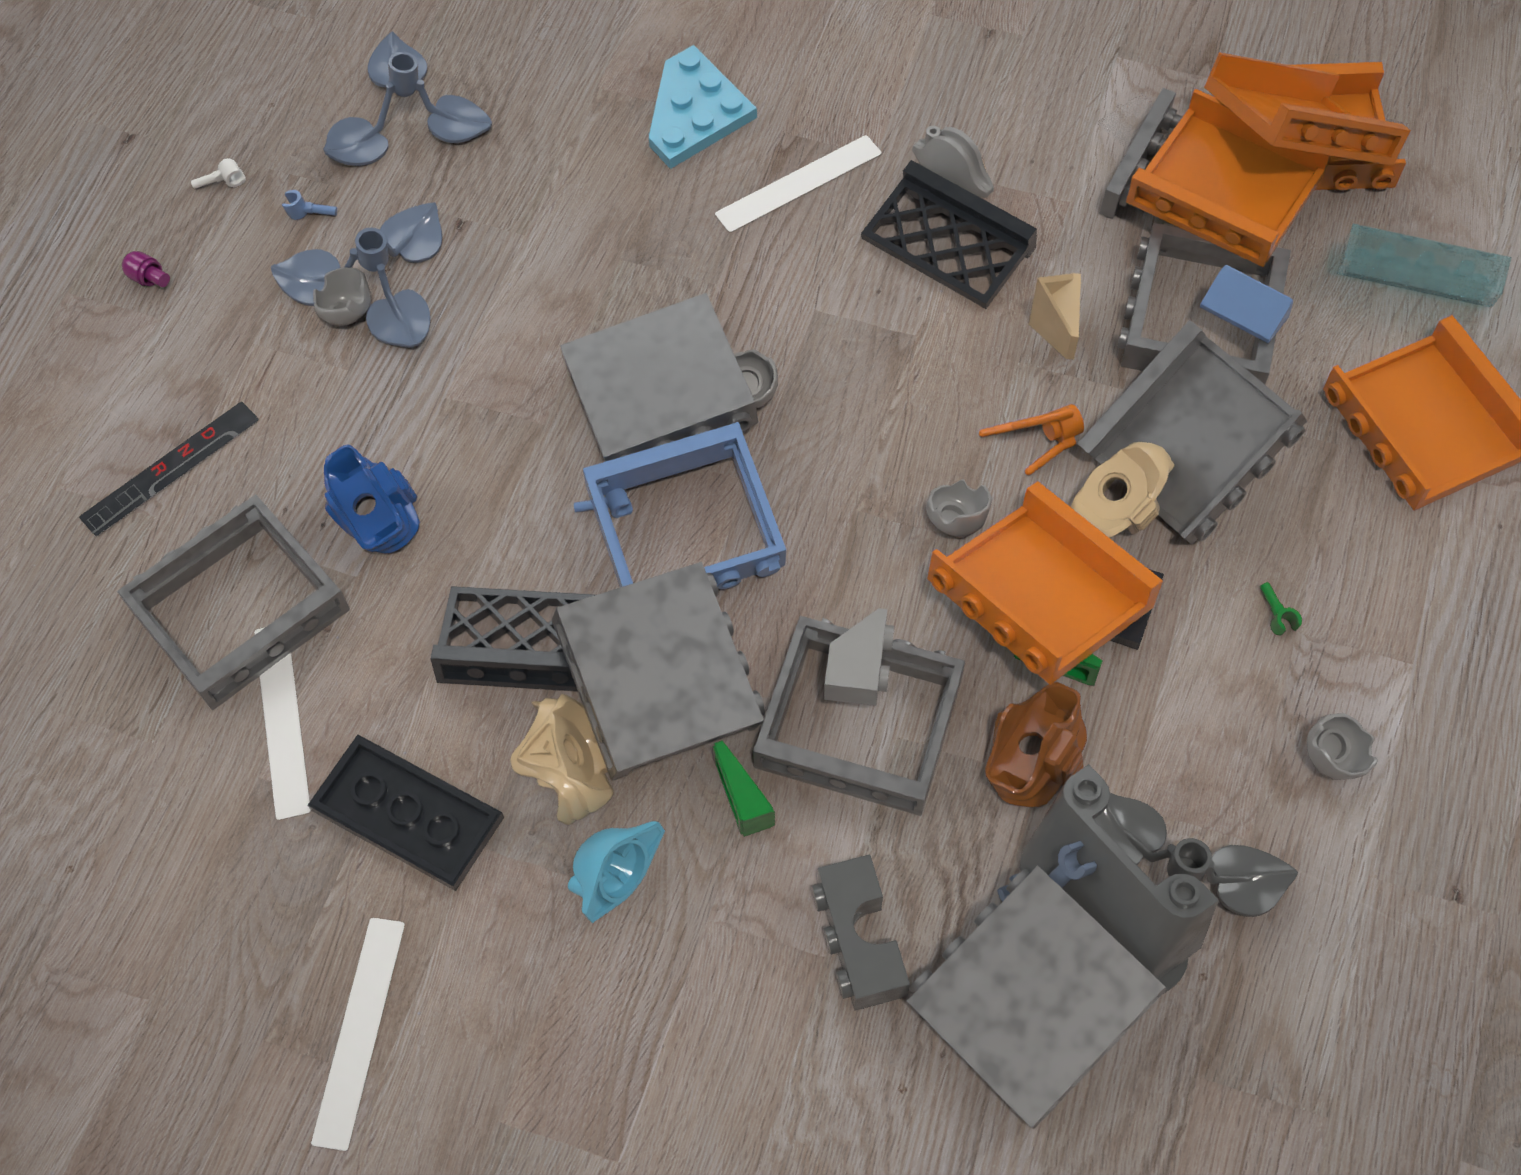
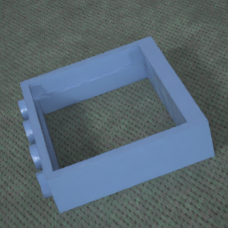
(677, 458)

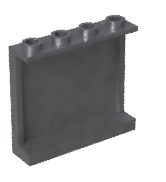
(659, 379)
(1210, 421)
(657, 668)
(1034, 995)

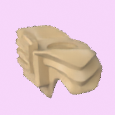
(1144, 471)
(564, 757)

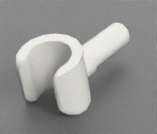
(227, 171)

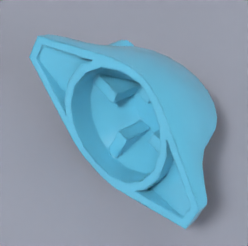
(613, 866)

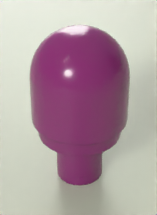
(144, 269)

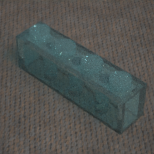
(1424, 265)

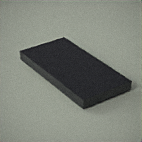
(406, 812)

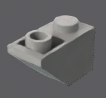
(855, 661)

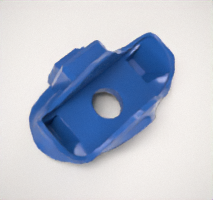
(353, 477)

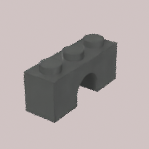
(869, 971)

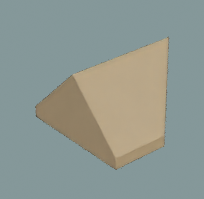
(1057, 311)

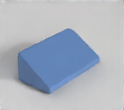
(1247, 303)

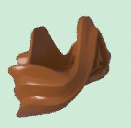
(1035, 778)

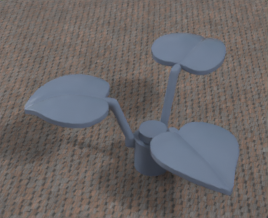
(402, 72)
(399, 318)

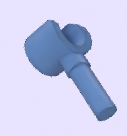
(300, 208)
(615, 500)

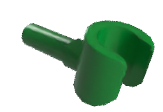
(1280, 612)

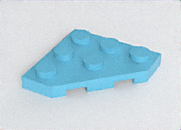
(694, 108)

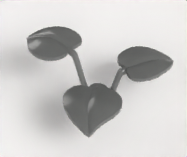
(1246, 877)

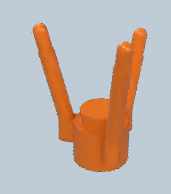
(1057, 425)

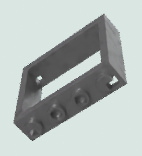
(1183, 245)
(269, 644)
(841, 774)

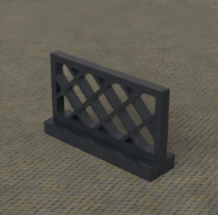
(971, 212)
(511, 667)

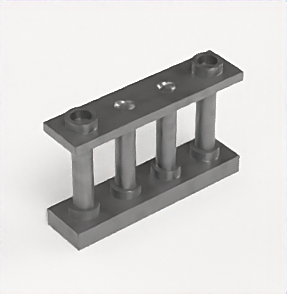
(1145, 142)

